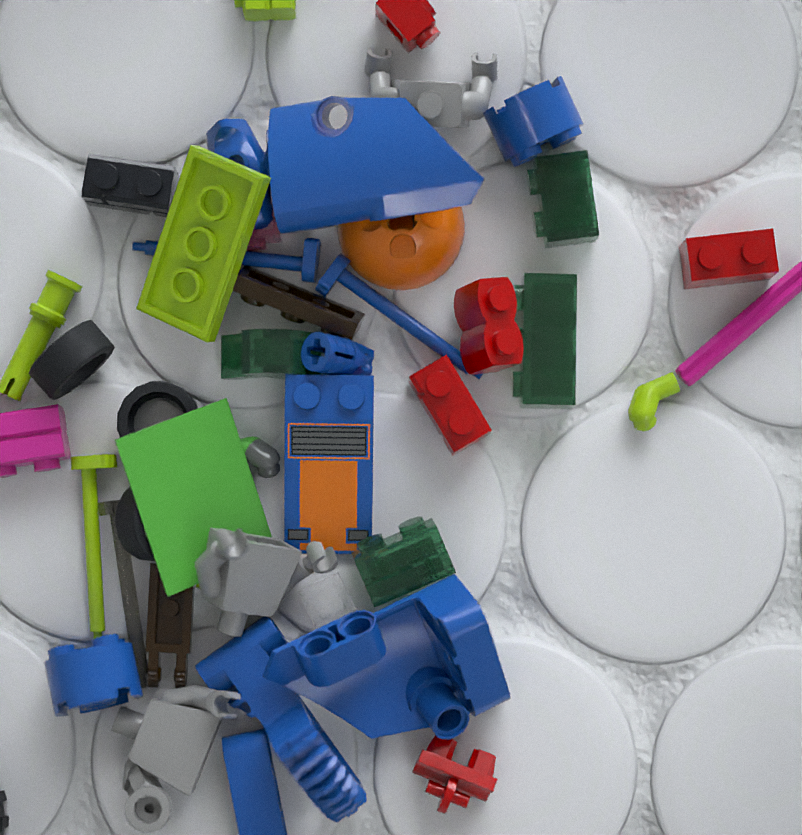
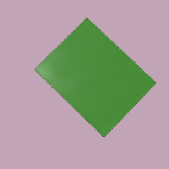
(189, 479)

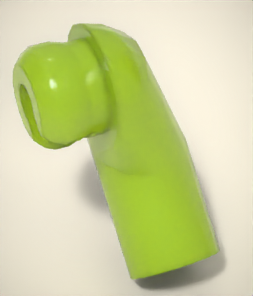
(646, 400)

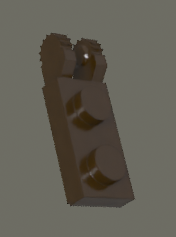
(168, 629)

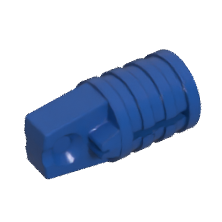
(340, 358)

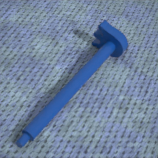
(307, 265)
(338, 272)

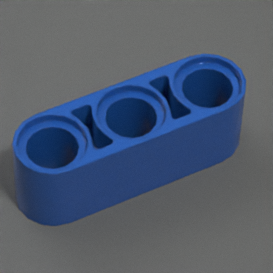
(253, 783)

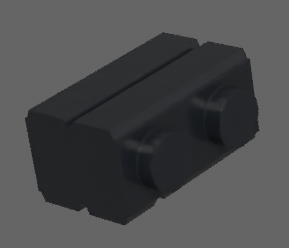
(129, 185)

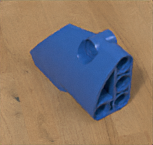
(400, 667)

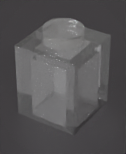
(327, 600)

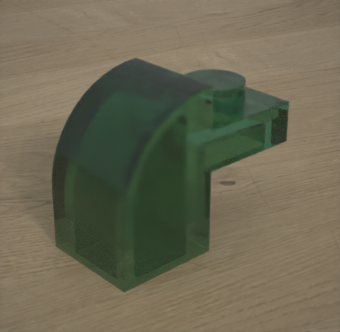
(263, 354)

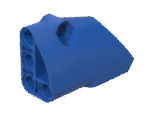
(371, 168)

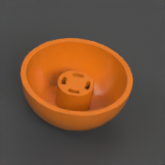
(402, 254)

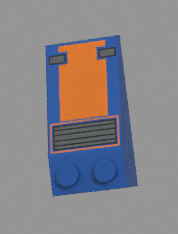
(328, 460)

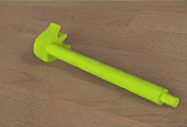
(88, 466)

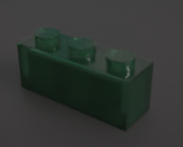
(549, 341)

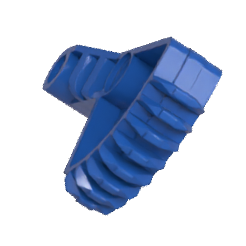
(286, 718)

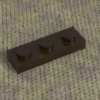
(297, 303)

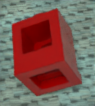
(409, 21)

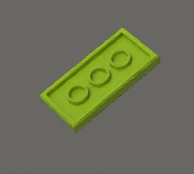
(203, 243)

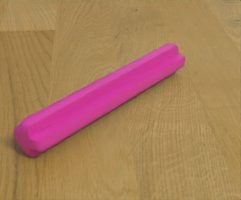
(741, 327)

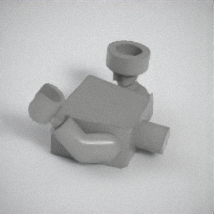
(170, 746)

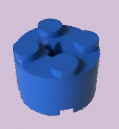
(533, 120)
(92, 676)

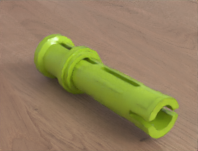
(46, 316)

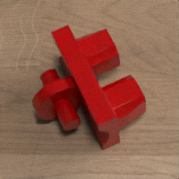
(452, 780)

